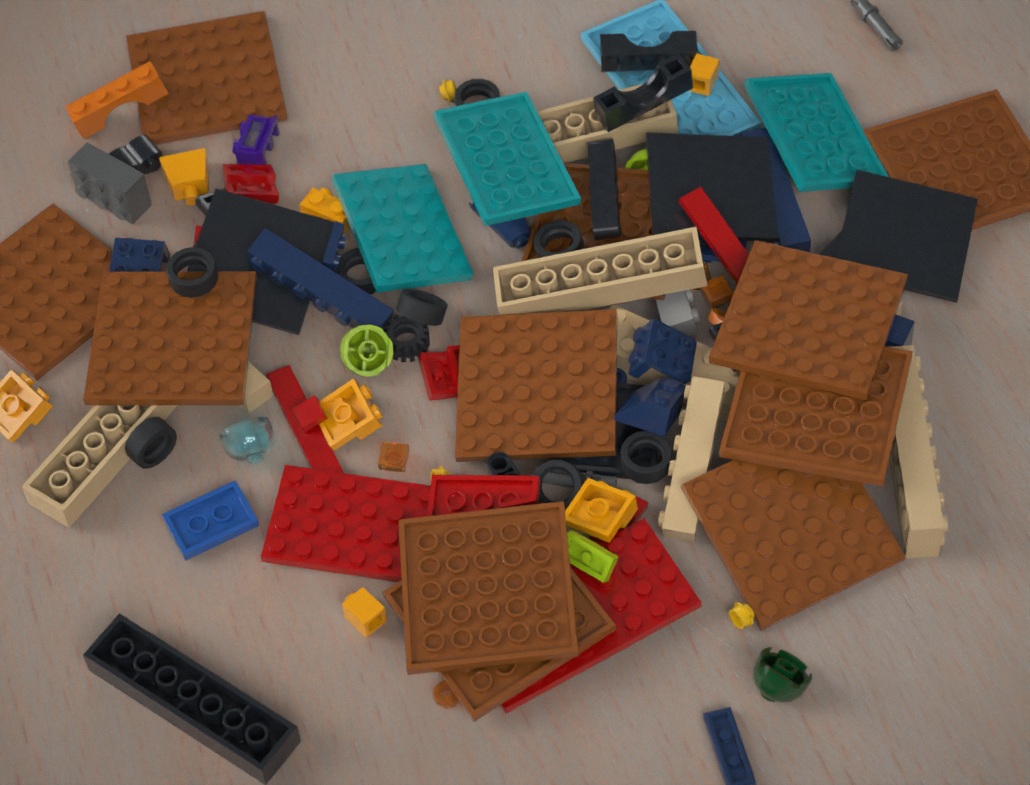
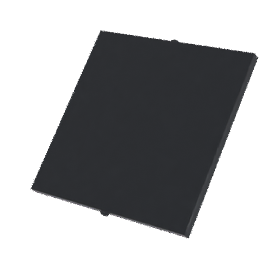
(728, 169)
(233, 227)
(909, 232)

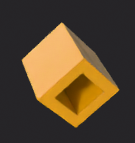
(704, 74)
(364, 612)

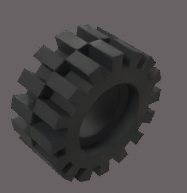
(411, 348)

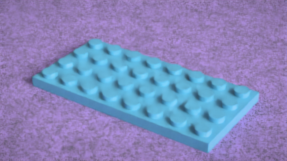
(697, 114)

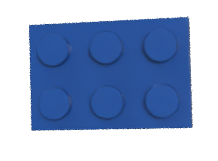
(210, 520)

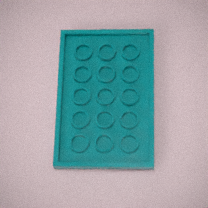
(813, 130)
(506, 158)
(402, 227)

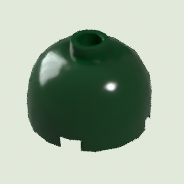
(780, 676)

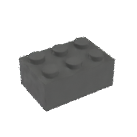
(109, 183)

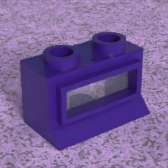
(255, 139)

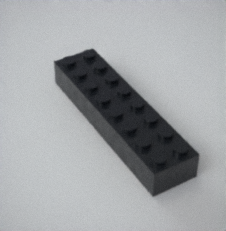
(192, 698)

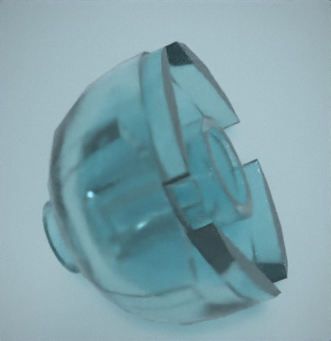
(248, 440)

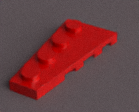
(480, 492)

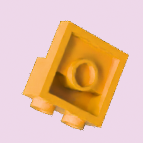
(324, 205)
(20, 404)
(349, 414)
(600, 510)

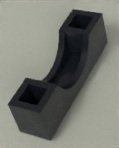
(621, 54)
(667, 82)

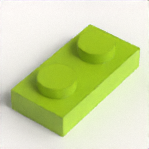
(590, 557)

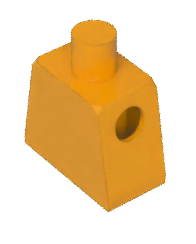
(187, 174)

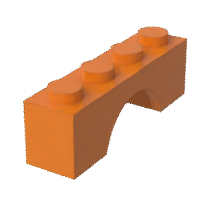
(93, 109)

